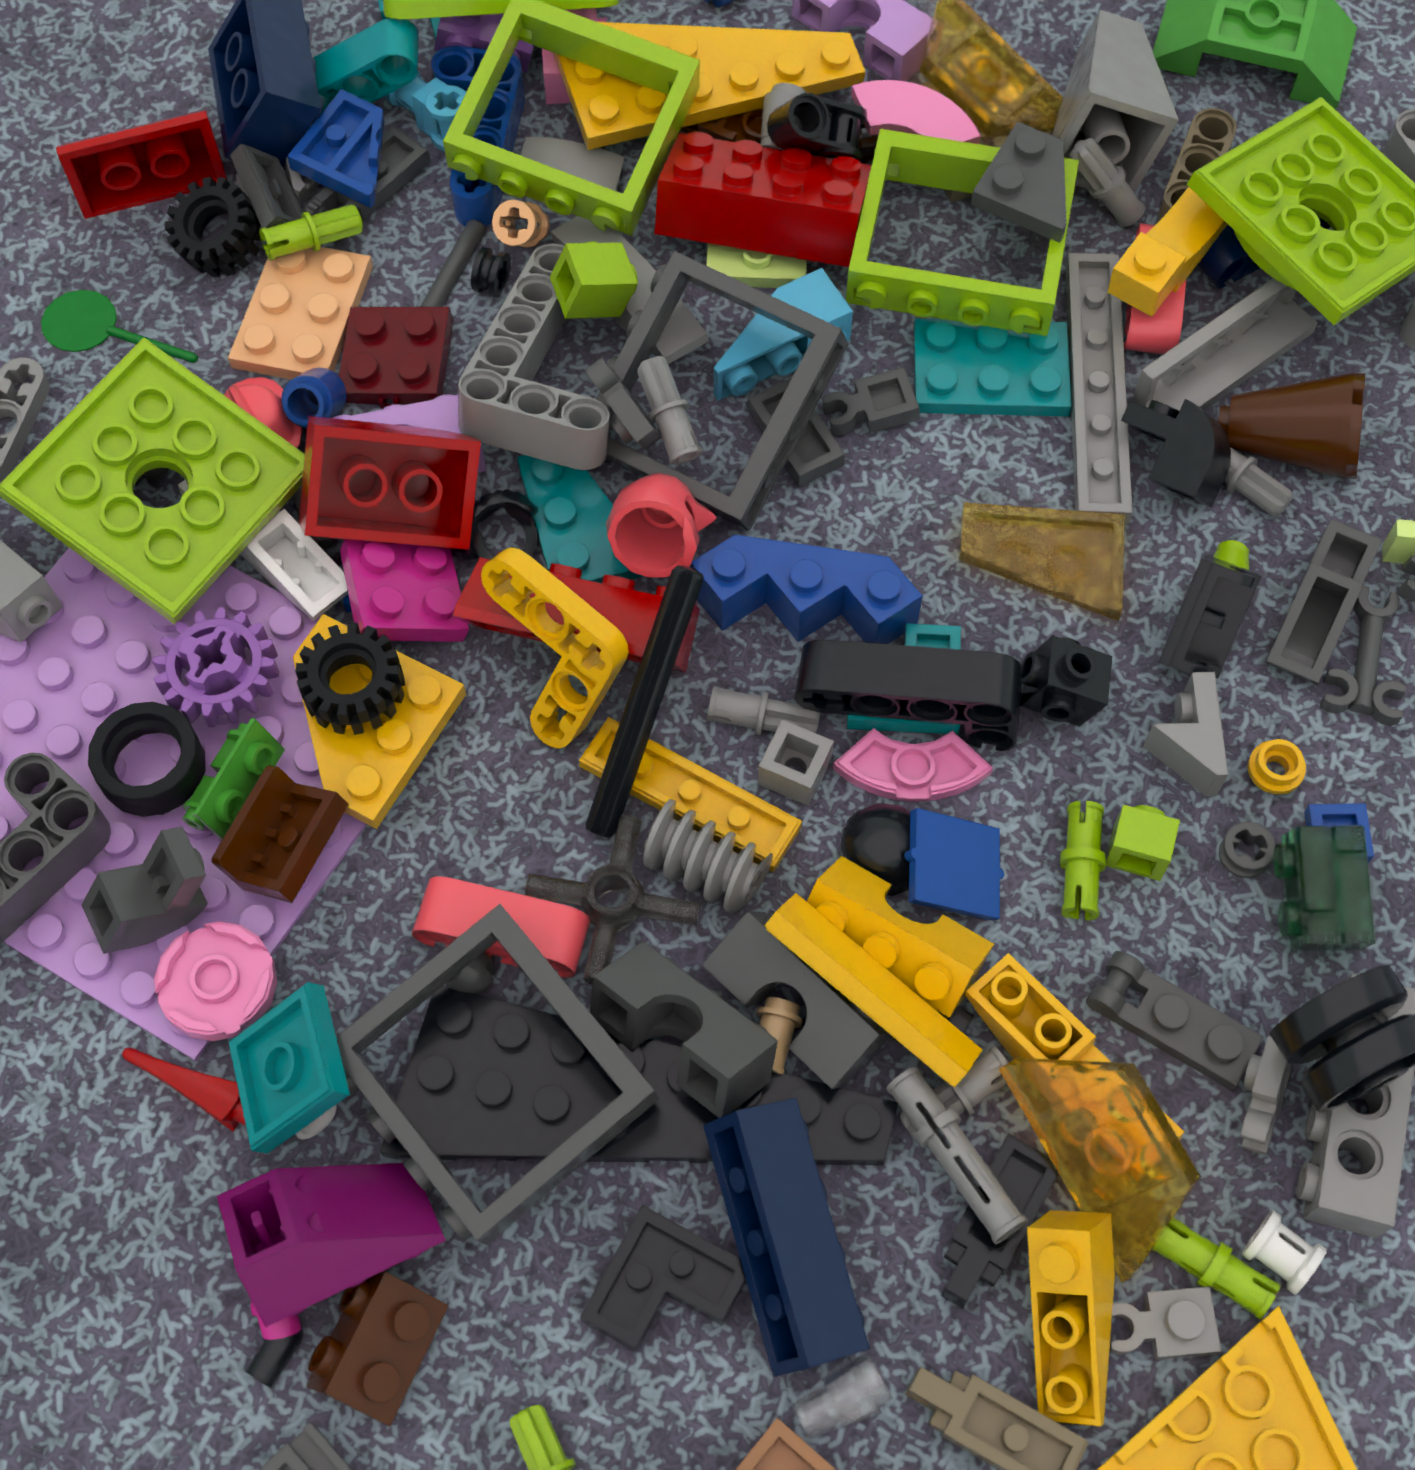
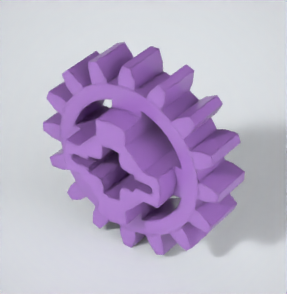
(216, 667)

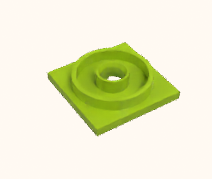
(1309, 170)
(143, 419)

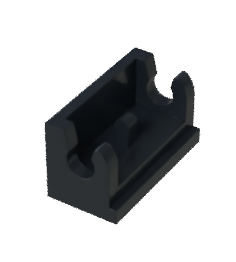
(1209, 616)

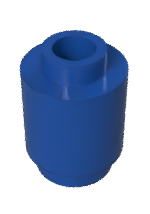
(313, 393)

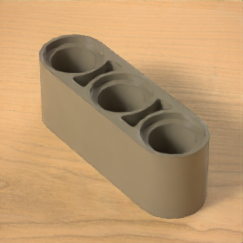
(1206, 140)

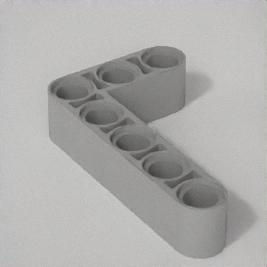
(497, 390)

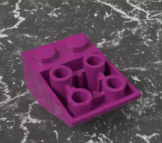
(323, 1231)

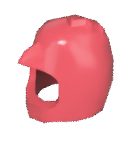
(656, 525)

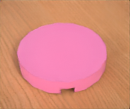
(215, 981)

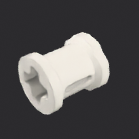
(1284, 1252)

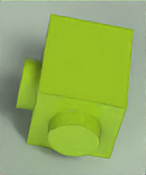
(593, 280)

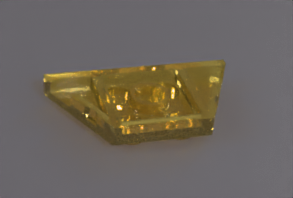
(985, 73)
(1107, 1146)

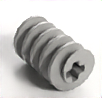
(703, 859)

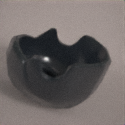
(878, 842)

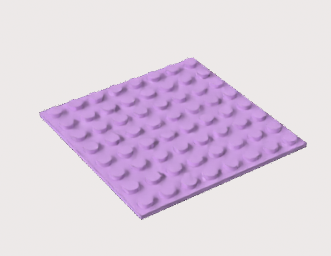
(54, 697)

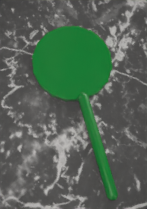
(87, 319)

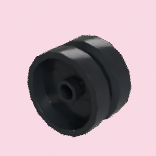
(1352, 1037)

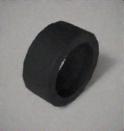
(130, 724)

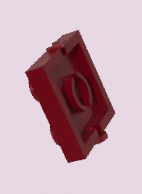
(395, 354)

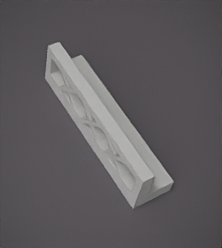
(1227, 350)

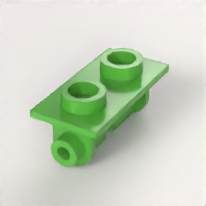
(238, 768)

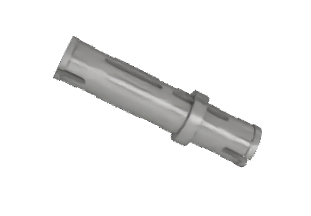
(913, 1094)

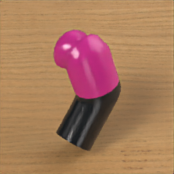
(278, 1348)

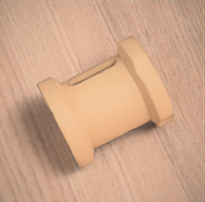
(515, 209)

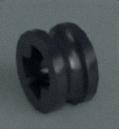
(490, 271)

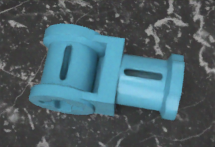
(432, 105)

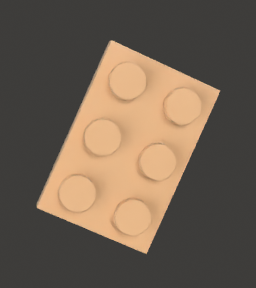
(300, 312)

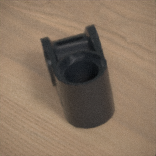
(827, 125)

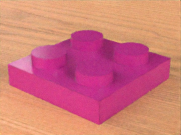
(403, 590)

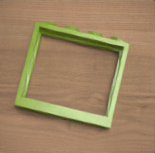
(594, 46)
(939, 295)

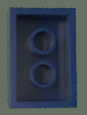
(264, 77)

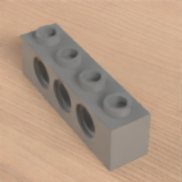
(1365, 1200)

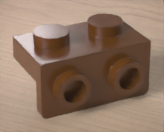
(278, 835)
(376, 1346)

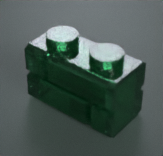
(1325, 888)

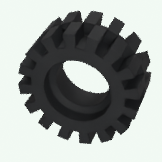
(194, 215)
(341, 651)

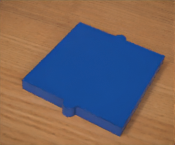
(954, 865)

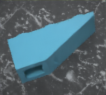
(773, 349)

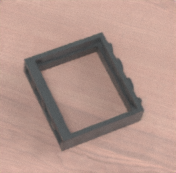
(789, 416)
(393, 1123)

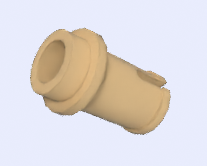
(780, 1020)

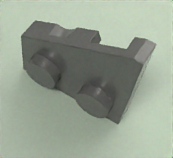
(1026, 182)

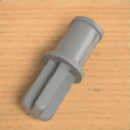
(1107, 182)
(668, 410)
(1256, 484)
(757, 711)
(974, 1087)

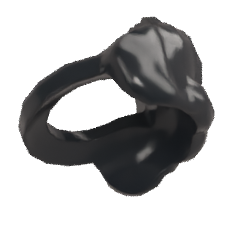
(516, 505)

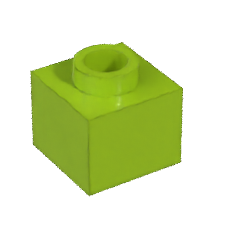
(1142, 841)

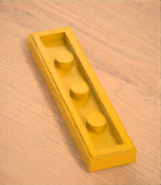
(670, 776)
(874, 989)

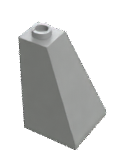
(1116, 98)

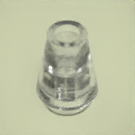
(843, 1396)

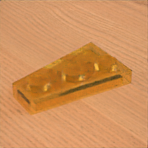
(1050, 550)

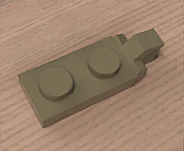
(995, 1424)

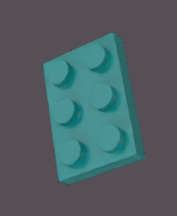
(990, 369)

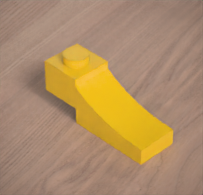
(1166, 254)

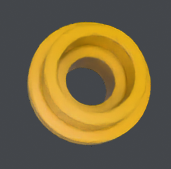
(1283, 753)

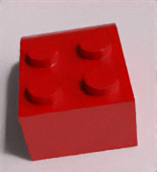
(388, 483)

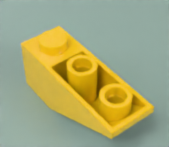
(1071, 1313)

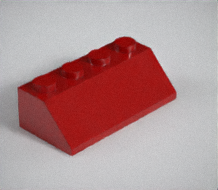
(614, 599)

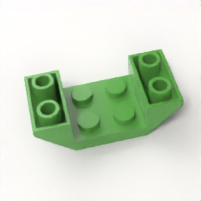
(1286, 35)

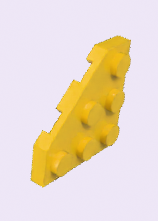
(377, 765)

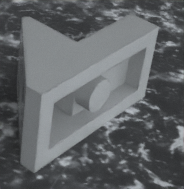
(1195, 742)

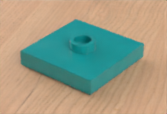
(288, 1068)

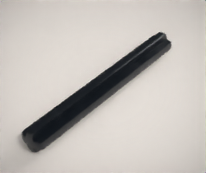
(644, 700)

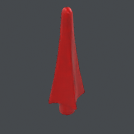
(210, 1093)

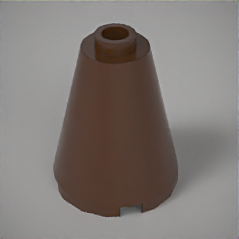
(1301, 424)

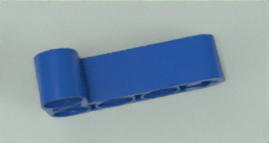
(497, 127)

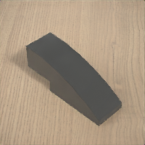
(1323, 601)

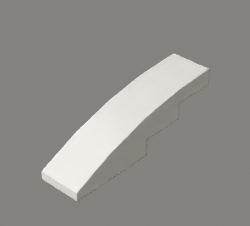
(294, 564)

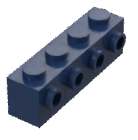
(785, 1237)

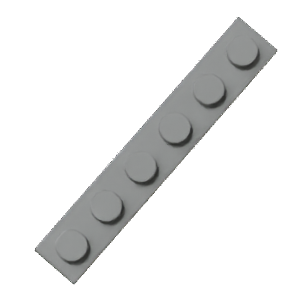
(1097, 387)

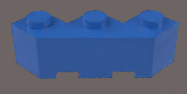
(807, 587)

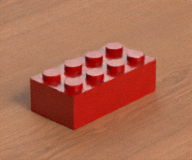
(761, 198)

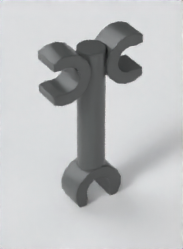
(1360, 689)

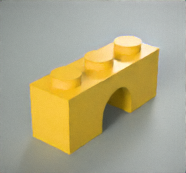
(931, 959)

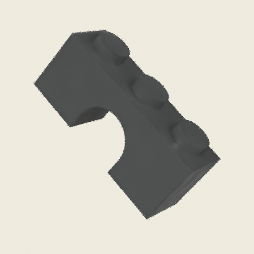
(836, 1033)
(723, 1051)

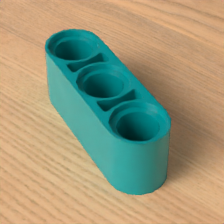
(370, 62)

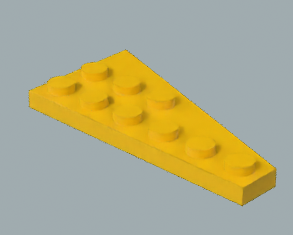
(734, 77)
(1243, 1414)

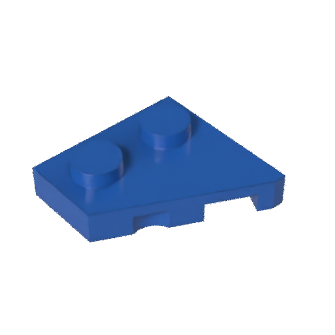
(343, 148)

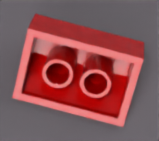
(141, 163)

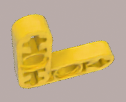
(578, 651)

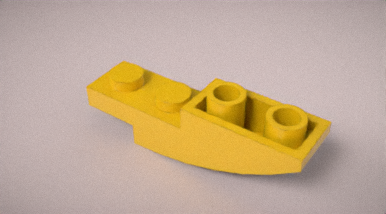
(1031, 1019)

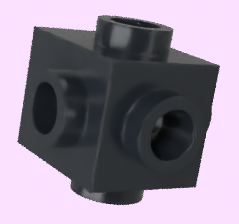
(1066, 681)

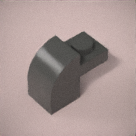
(147, 899)

